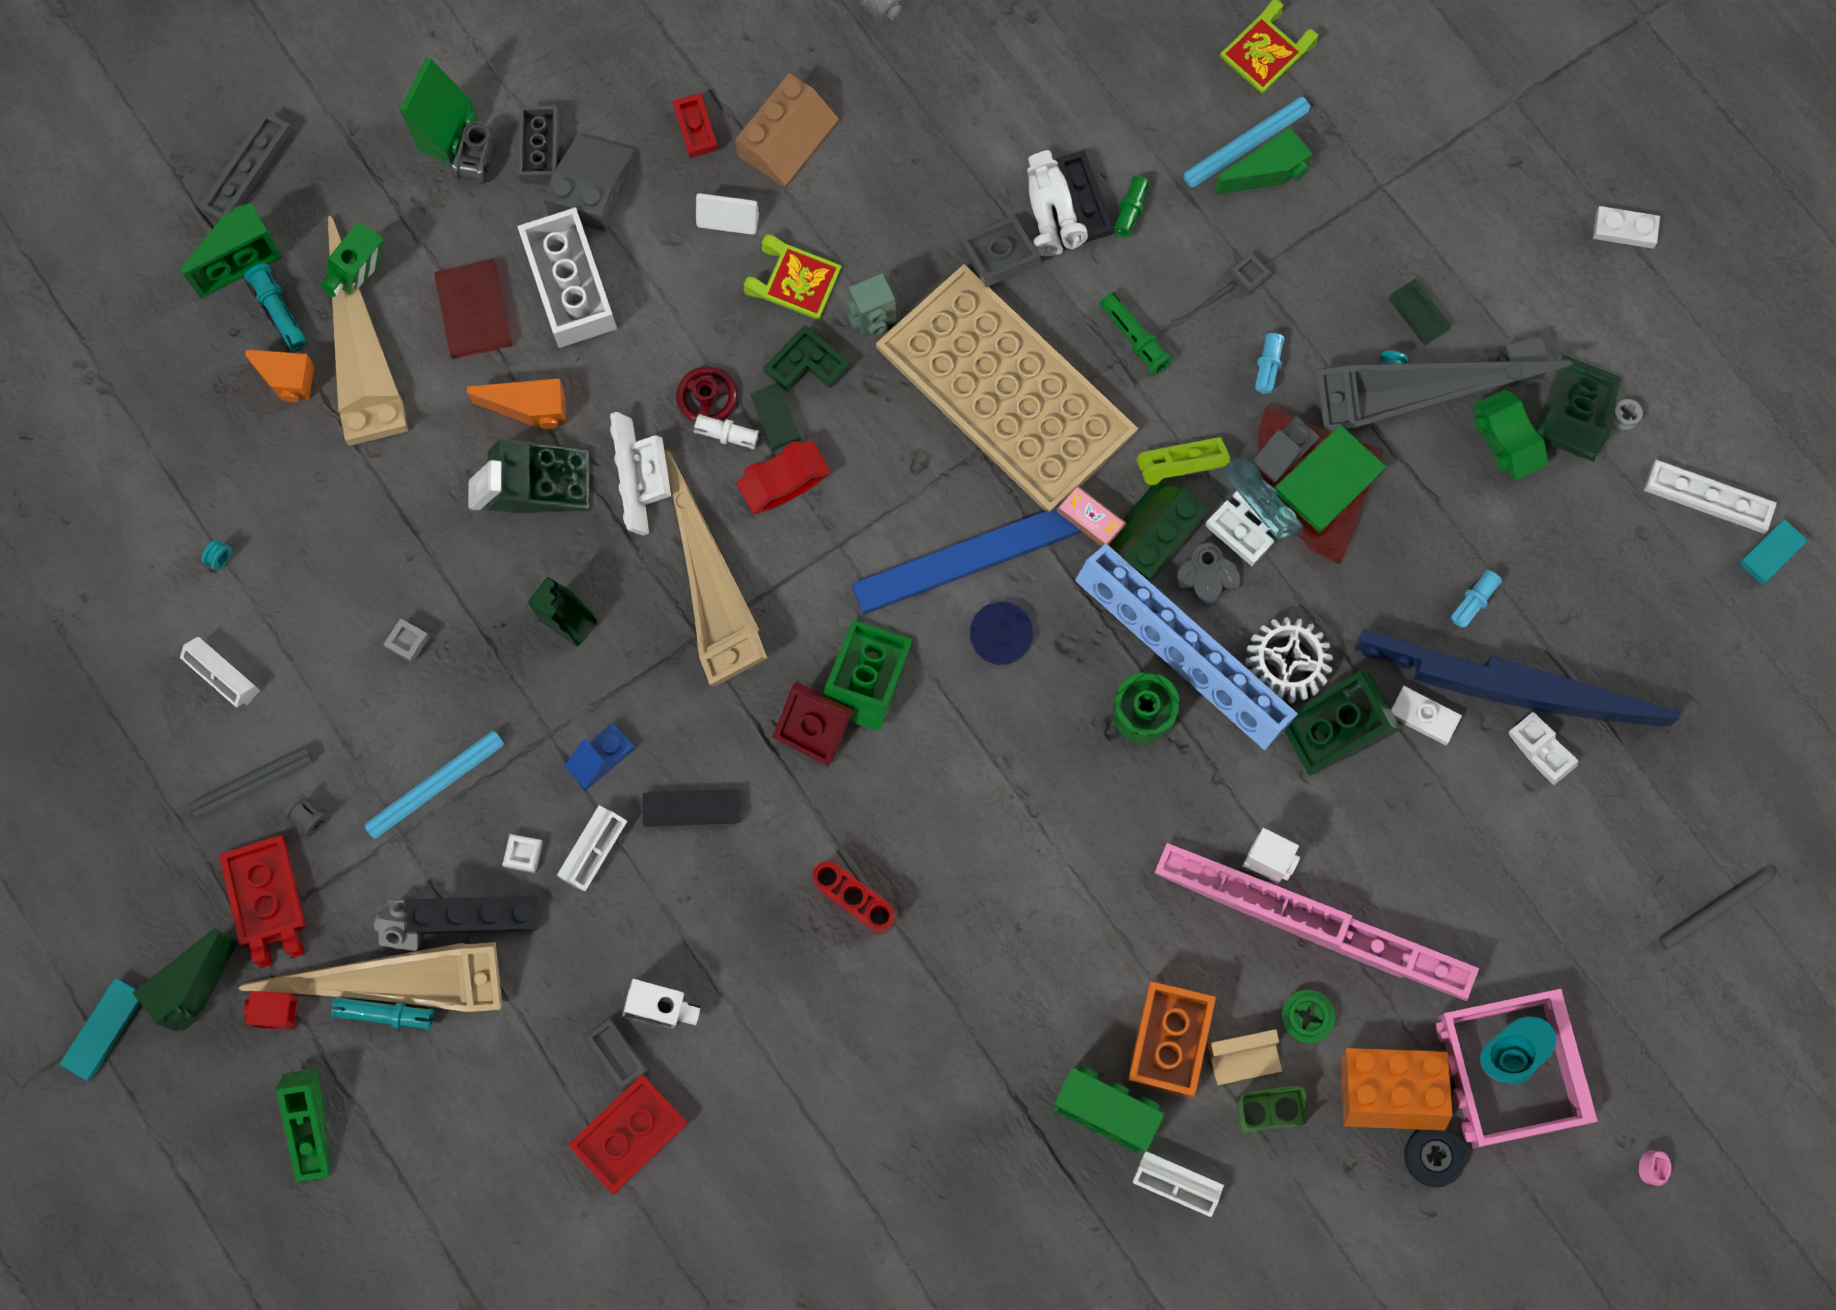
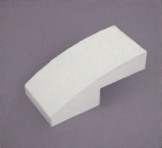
(1542, 748)

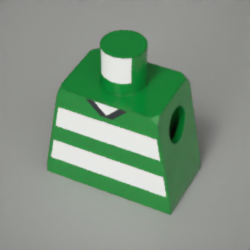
(353, 260)

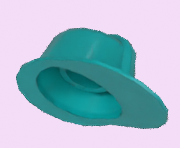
(1518, 1050)

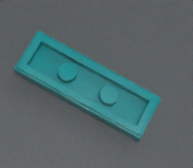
(101, 1030)

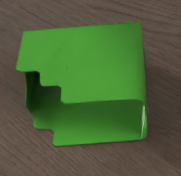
(1268, 1103)

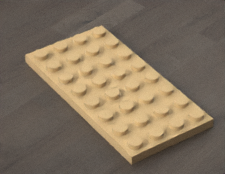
(1006, 388)

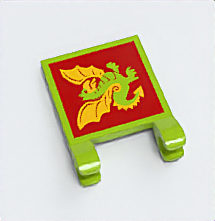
(1264, 52)
(798, 280)

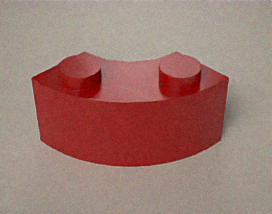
(783, 477)

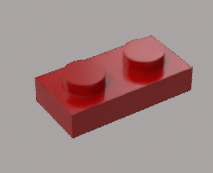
(695, 125)

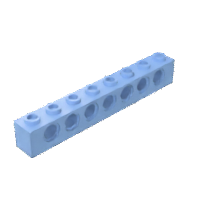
(1185, 646)

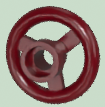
(706, 384)

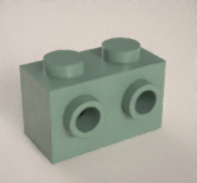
(871, 306)

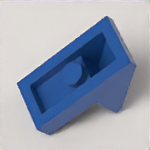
(599, 756)

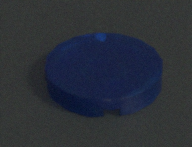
(1001, 633)

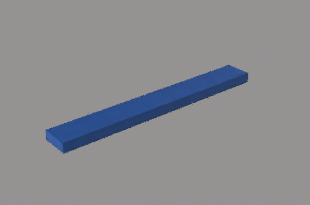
(962, 560)

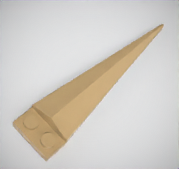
(365, 387)
(723, 621)
(440, 977)

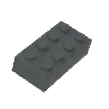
(538, 143)

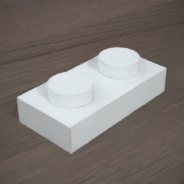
(1626, 227)

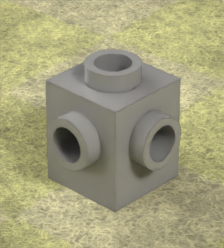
(391, 928)

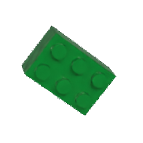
(1108, 1110)

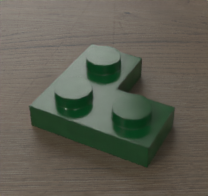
(804, 353)

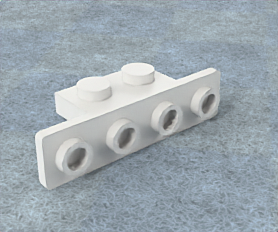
(640, 471)

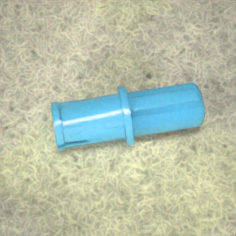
(1269, 363)
(1476, 599)

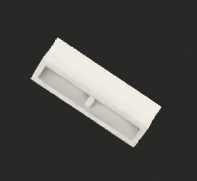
(218, 672)
(591, 848)
(1178, 1184)

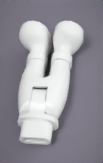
(1047, 189)

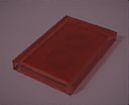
(473, 309)

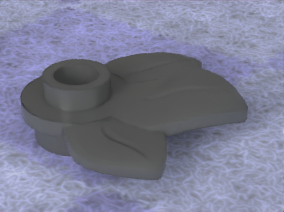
(1210, 578)

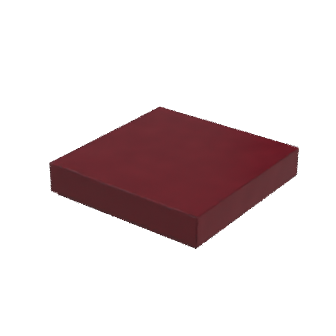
(812, 723)

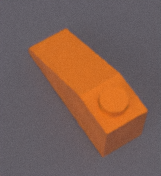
(531, 402)

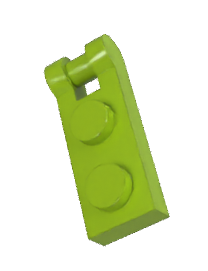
(1182, 459)

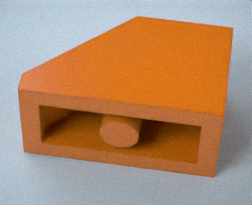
(286, 373)

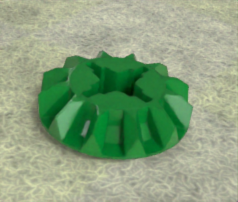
(1321, 1009)

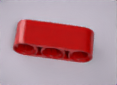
(845, 883)

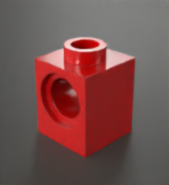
(271, 1010)

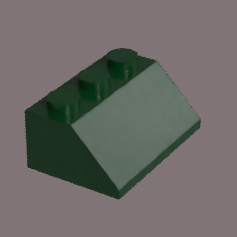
(1158, 528)

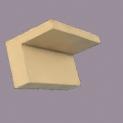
(1245, 1057)

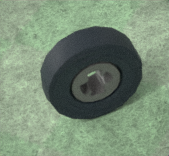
(1449, 1167)

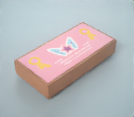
(1091, 517)

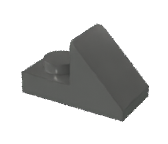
(1285, 449)

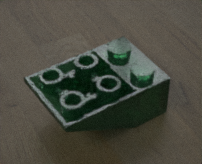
(540, 478)

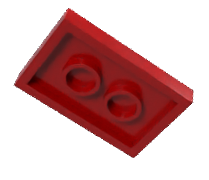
(627, 1134)

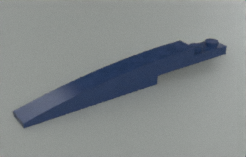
(1513, 683)

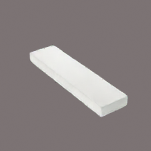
(1710, 496)

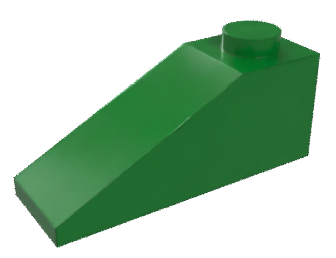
(1270, 165)
(304, 1124)

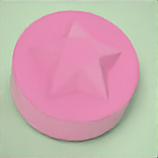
(1654, 1167)

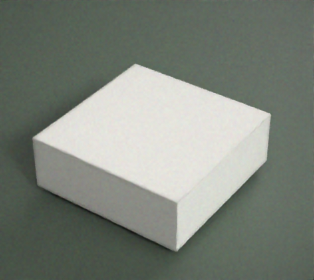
(522, 853)

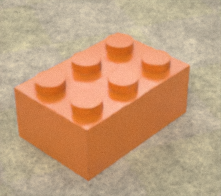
(1171, 1040)
(1395, 1089)

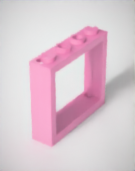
(1566, 1053)

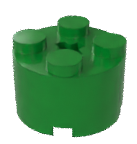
(1151, 690)

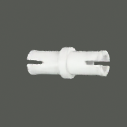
(726, 431)

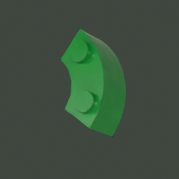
(1510, 434)

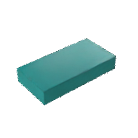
(1773, 552)

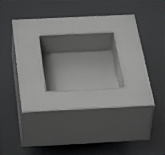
(406, 640)

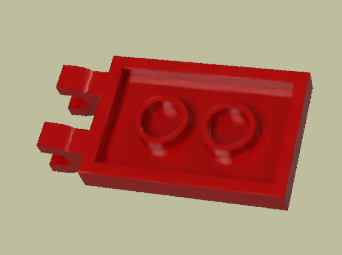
(264, 898)

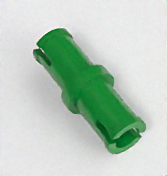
(1131, 206)

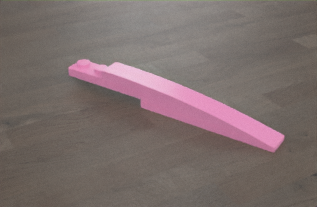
(1317, 922)

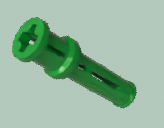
(1143, 343)

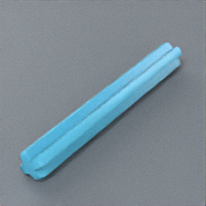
(1246, 142)
(433, 784)

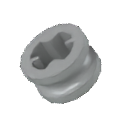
(1636, 415)

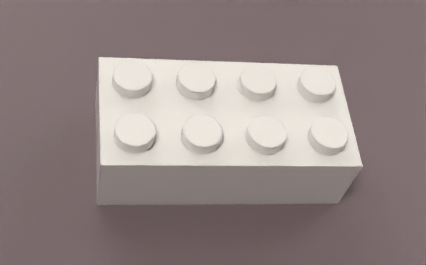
(567, 277)

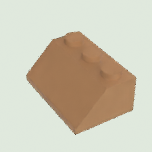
(786, 131)

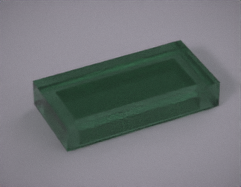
(1419, 312)
(775, 417)

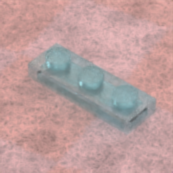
(1262, 499)

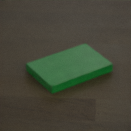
(1330, 478)

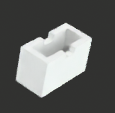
(1271, 857)

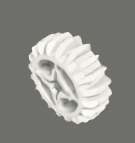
(1301, 663)

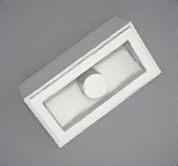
(726, 213)

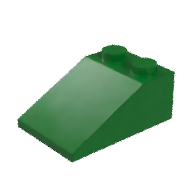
(436, 112)
(229, 251)
(868, 672)

